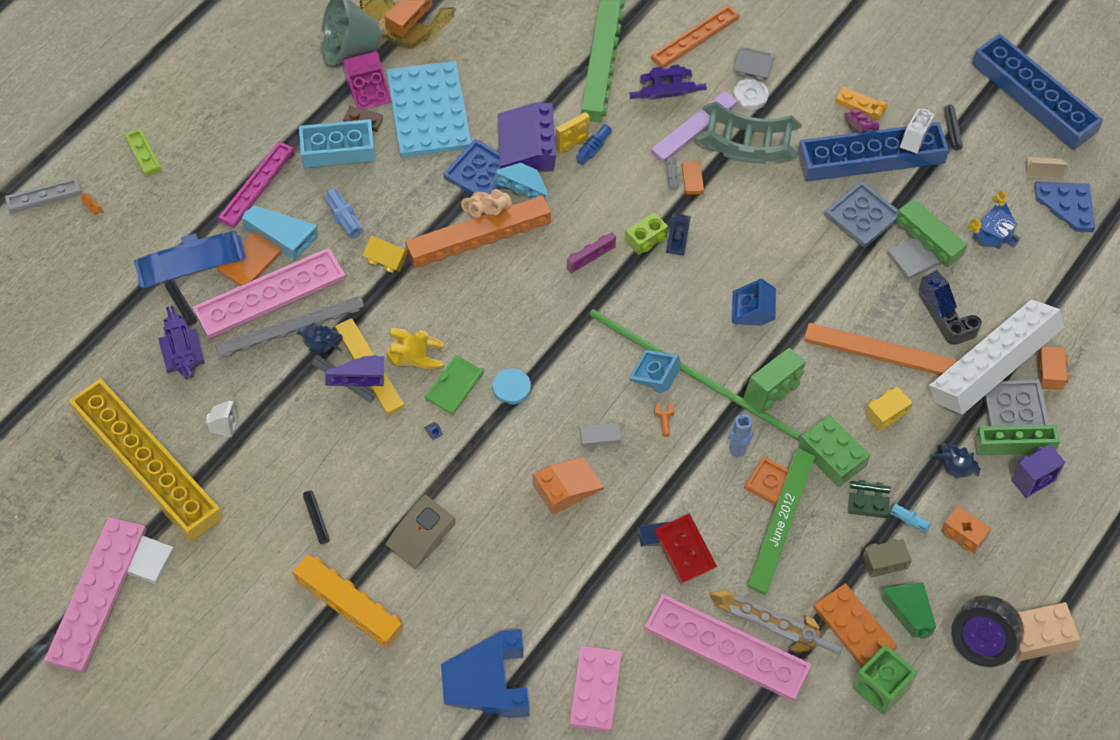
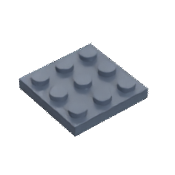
(862, 214)

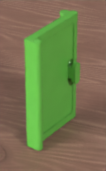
(458, 382)

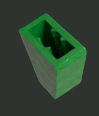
(911, 608)

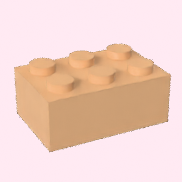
(1047, 632)

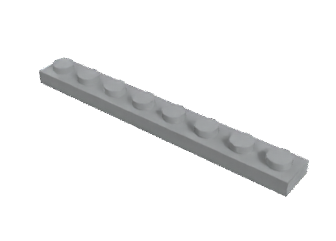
(281, 329)

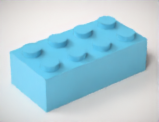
(336, 143)

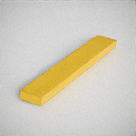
(358, 348)

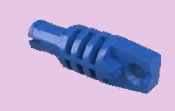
(593, 145)

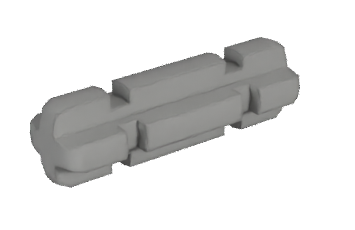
(672, 173)

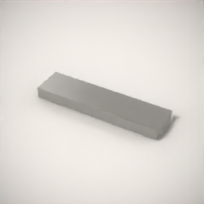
(43, 195)

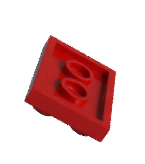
(685, 548)

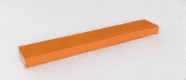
(695, 36)

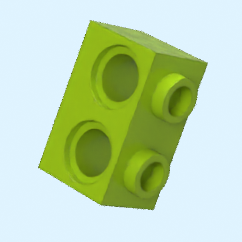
(650, 229)

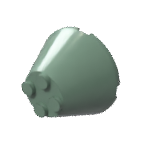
(347, 32)

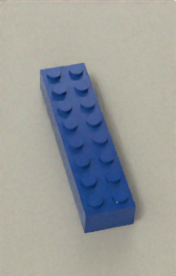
(1037, 91)
(868, 153)

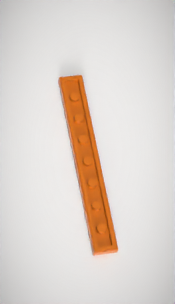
(878, 349)

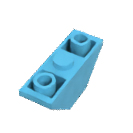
(522, 180)

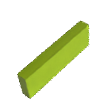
(142, 152)

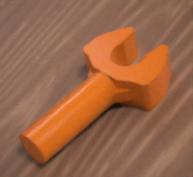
(664, 415)

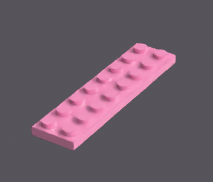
(268, 293)
(95, 595)
(728, 647)

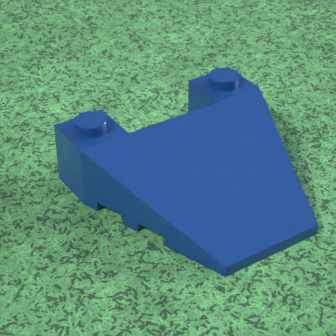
(478, 677)

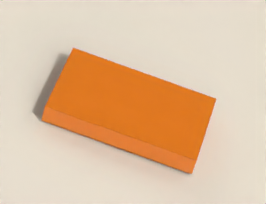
(259, 256)

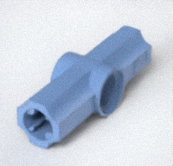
(343, 213)
(740, 435)

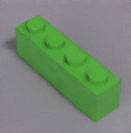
(931, 232)
(1015, 439)

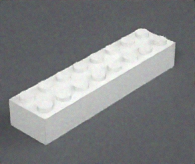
(996, 356)

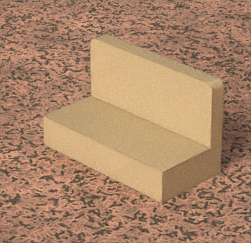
(1045, 166)

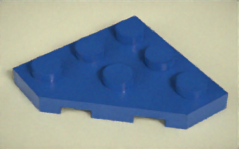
(1068, 202)

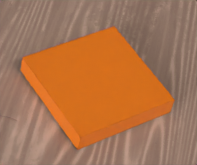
(767, 480)

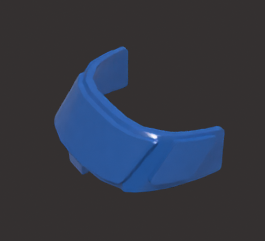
(189, 257)

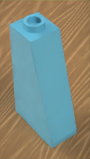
(282, 230)

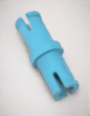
(910, 518)

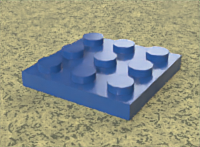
(475, 169)

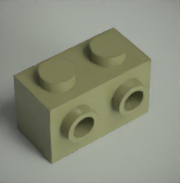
(886, 557)

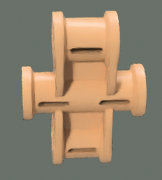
(486, 203)

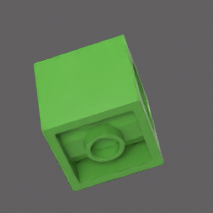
(884, 679)

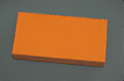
(692, 178)

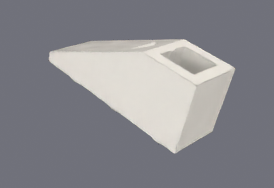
(917, 130)

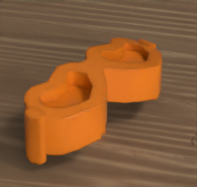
(92, 205)

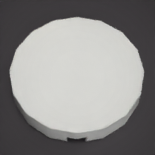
(751, 94)

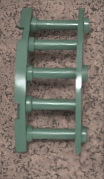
(745, 152)

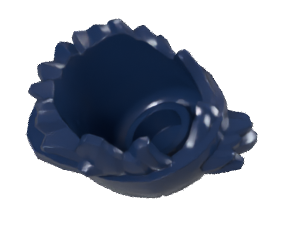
(320, 338)
(958, 461)

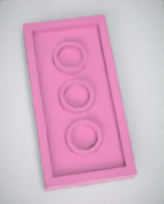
(595, 689)

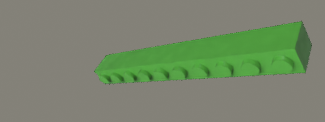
(601, 59)

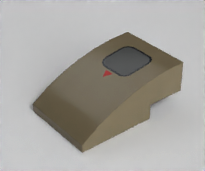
(420, 531)

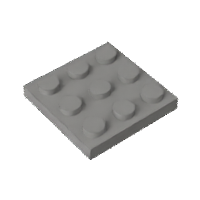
(1016, 404)

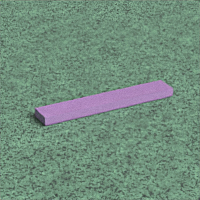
(689, 130)

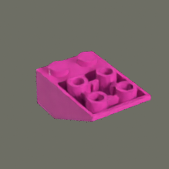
(366, 80)

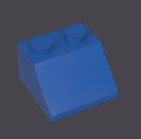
(754, 304)

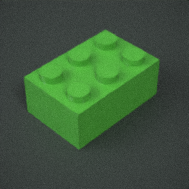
(774, 381)
(834, 451)

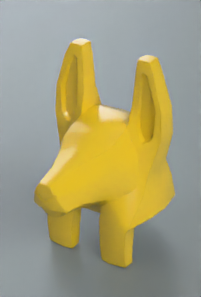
(412, 349)

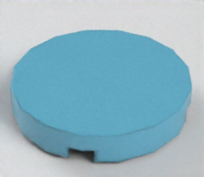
(511, 386)

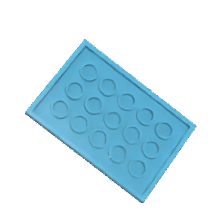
(428, 109)

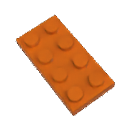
(853, 624)

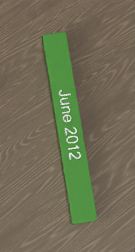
(780, 522)

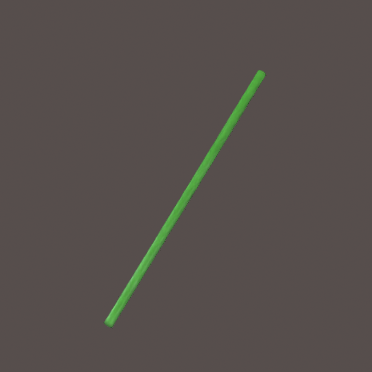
(698, 376)

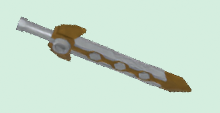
(805, 636)

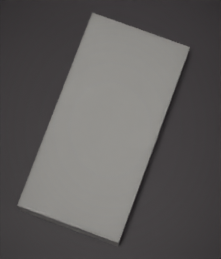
(600, 434)

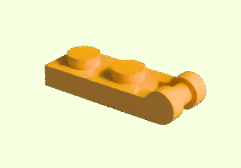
(855, 100)

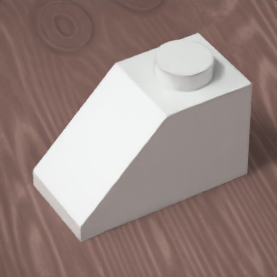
(222, 419)

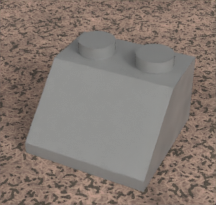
(754, 62)

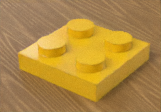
(572, 133)

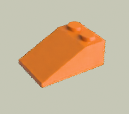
(566, 484)

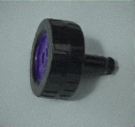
(987, 631)

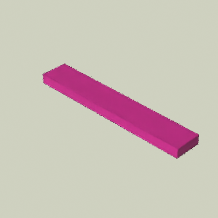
(256, 184)

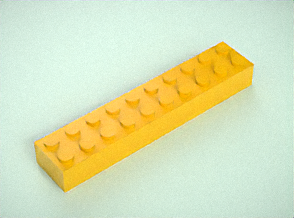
(146, 460)

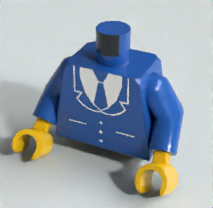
(996, 226)

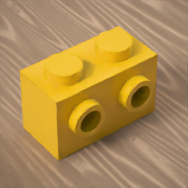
(384, 253)
(888, 408)

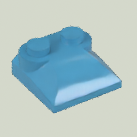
(656, 370)

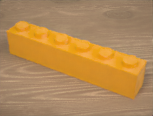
(348, 601)

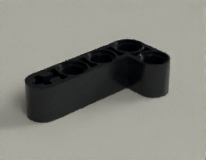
(954, 324)

